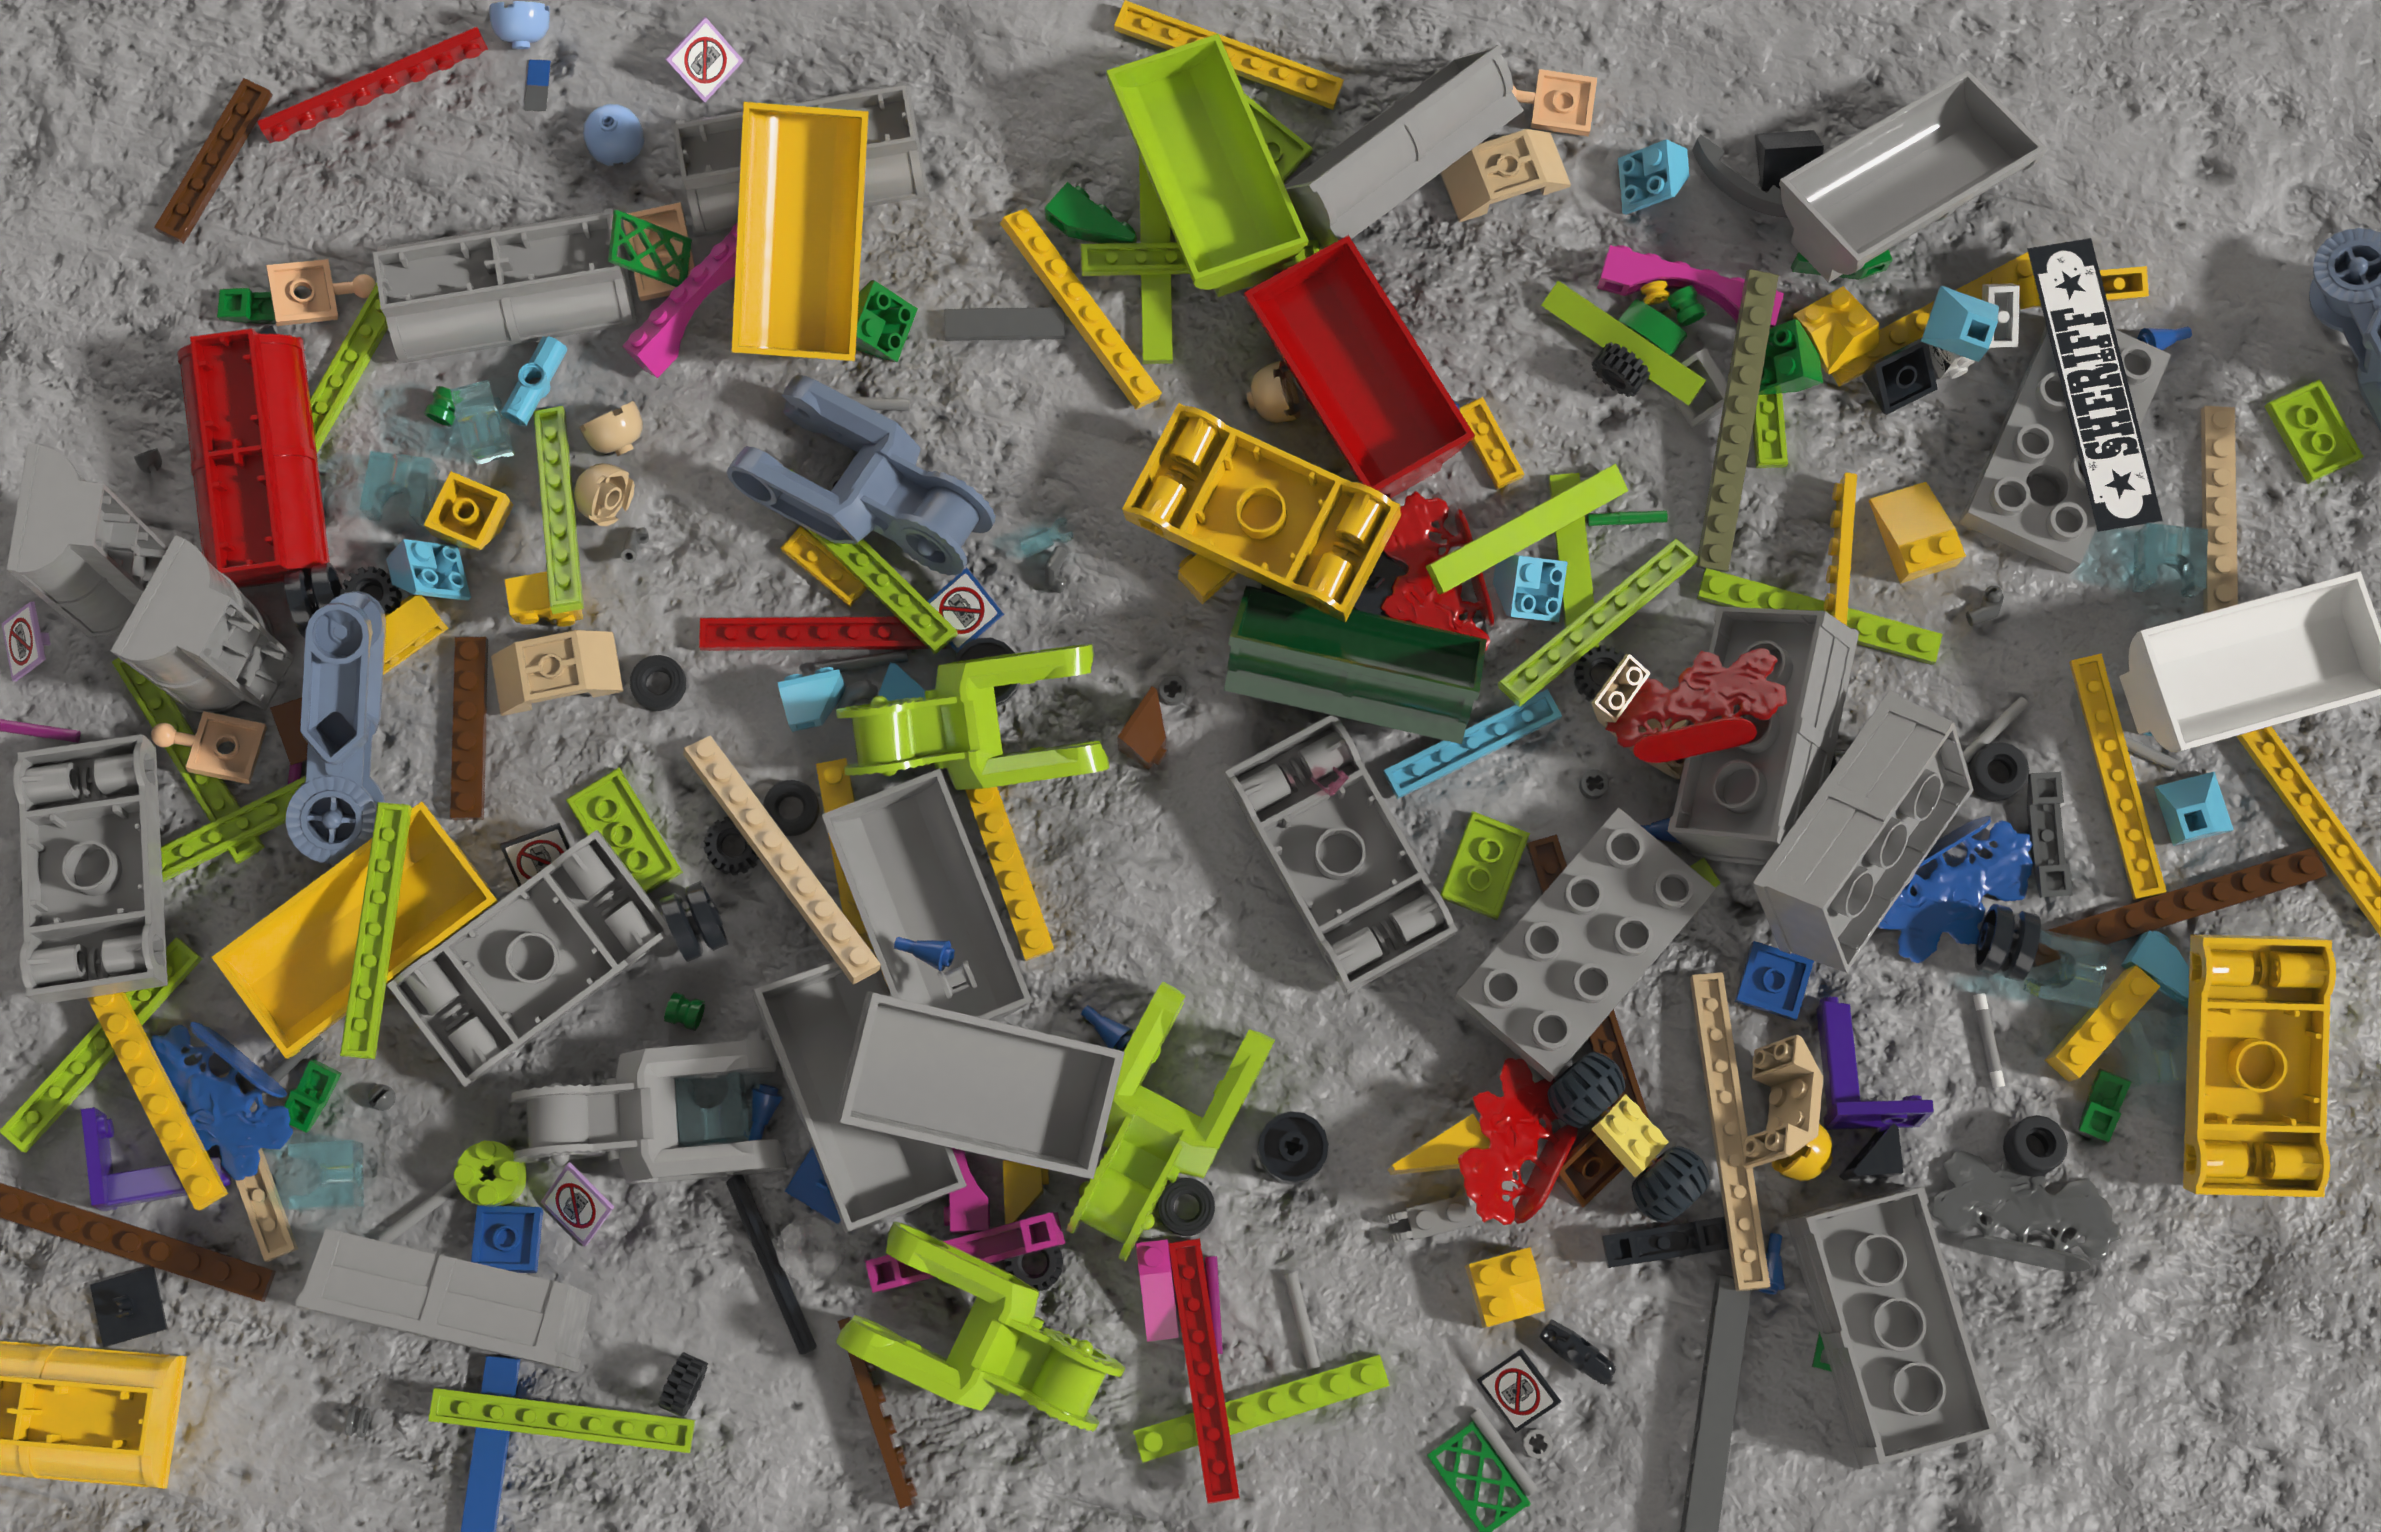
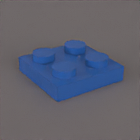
(1774, 981)
(508, 1237)

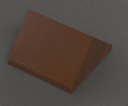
(1588, 1169)

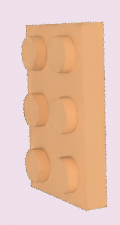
(670, 218)

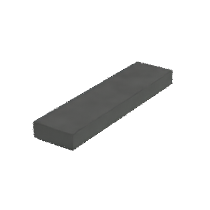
(1004, 324)

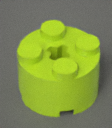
(473, 1178)

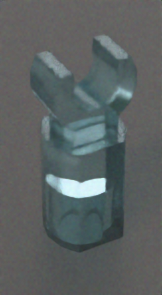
(1044, 538)

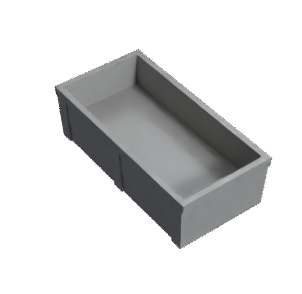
(1749, 796)
(1864, 833)
(979, 1085)
(447, 1299)
(1890, 1325)

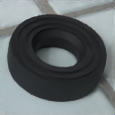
(654, 664)
(796, 789)
(1166, 1207)

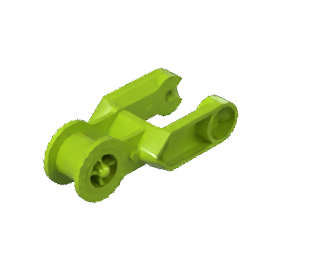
(960, 725)
(1154, 1137)
(998, 1345)

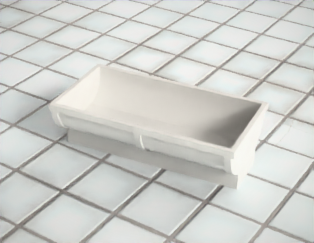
(2255, 664)

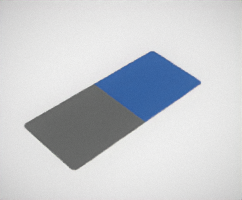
(537, 85)

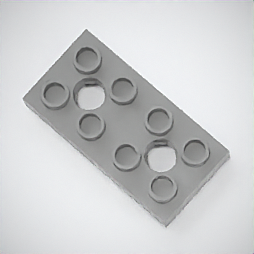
(2040, 442)

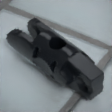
(1578, 1352)

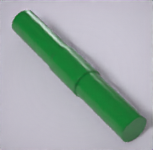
(1627, 518)

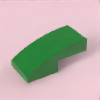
(245, 306)
(1653, 326)
(311, 1095)
(2103, 1105)

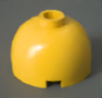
(1809, 1160)

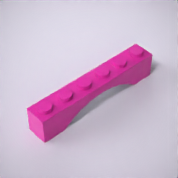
(1628, 271)
(659, 338)
(968, 1206)
(988, 1245)

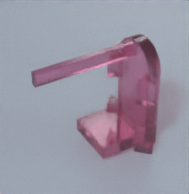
(1334, 787)

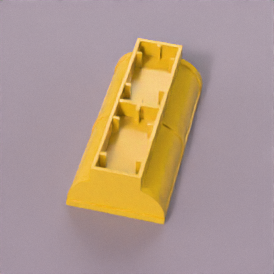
(799, 231)
(301, 956)
(88, 1414)

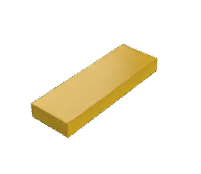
(1491, 444)
(823, 566)

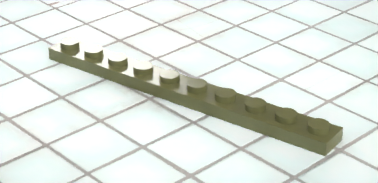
(1737, 420)

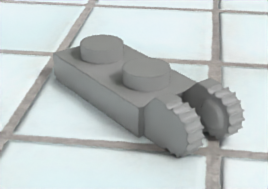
(1432, 1218)

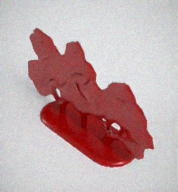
(1415, 593)
(1702, 694)
(1514, 1134)

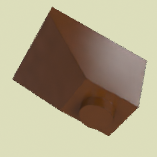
(1144, 733)

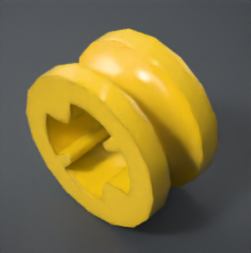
(1655, 292)

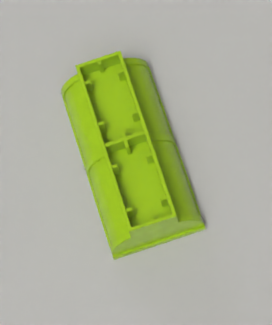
(1209, 165)

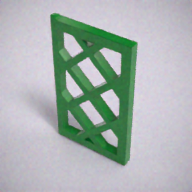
(618, 237)
(1450, 1478)

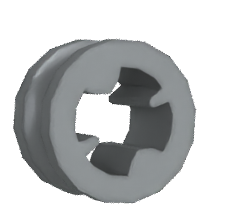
(1546, 1438)

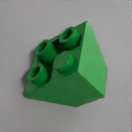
(883, 322)
(1789, 361)

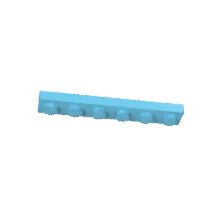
(1477, 742)

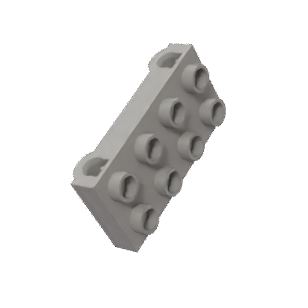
(1340, 854)
(91, 869)
(1584, 944)
(530, 958)

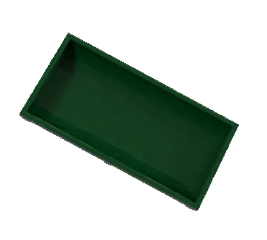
(1356, 669)

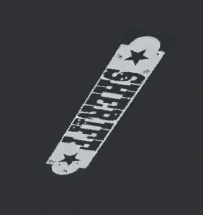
(2094, 385)

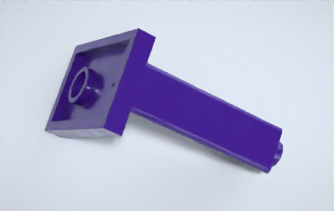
(1842, 1082)
(127, 1187)

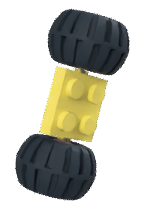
(1663, 1184)

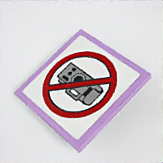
(704, 59)
(24, 641)
(577, 1204)

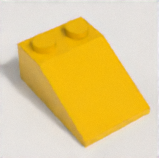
(1916, 532)
(1443, 1150)

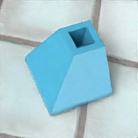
(1652, 175)
(1961, 324)
(428, 570)
(1530, 587)
(811, 697)
(2193, 808)

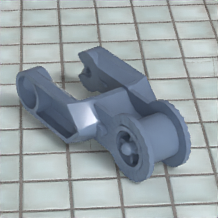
(2348, 299)
(878, 491)
(338, 719)

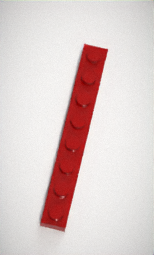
(372, 85)
(806, 634)
(1203, 1371)

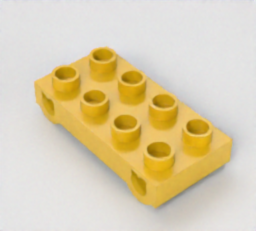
(1262, 512)
(2258, 1065)

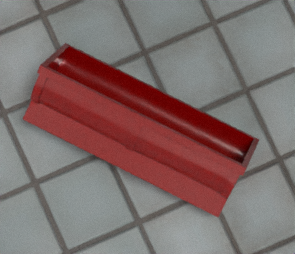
(1360, 368)
(253, 455)

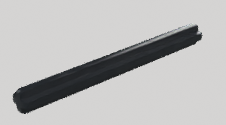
(770, 1264)

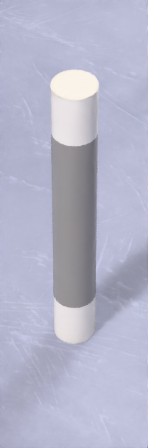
(1988, 1040)

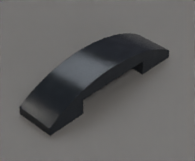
(1665, 1242)

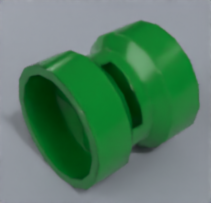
(1687, 306)
(442, 407)
(684, 1011)

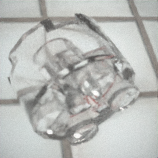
(796, 1239)

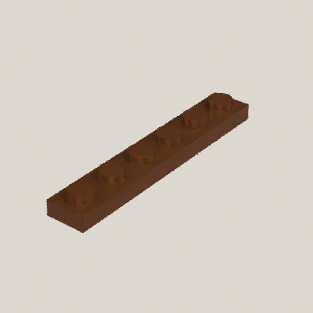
(213, 161)
(469, 728)
(883, 1428)

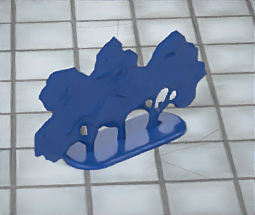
(1954, 894)
(217, 1105)

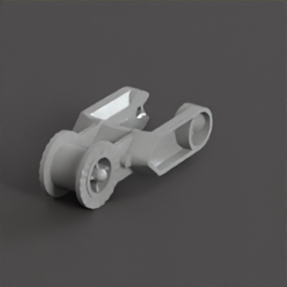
(636, 1116)

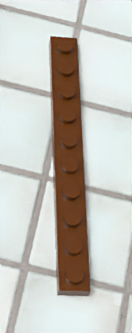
(2191, 901)
(1607, 1039)
(135, 1243)

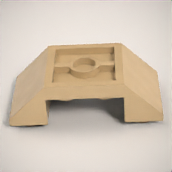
(1504, 170)
(556, 669)
(1617, 695)
(1793, 1100)

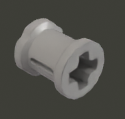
(957, 979)

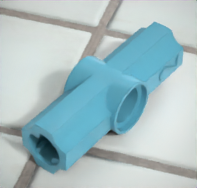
(527, 396)

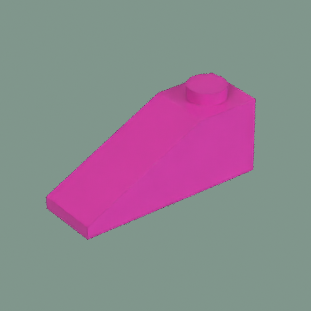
(1157, 1290)

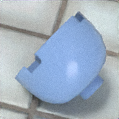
(520, 22)
(613, 134)

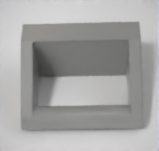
(1715, 385)

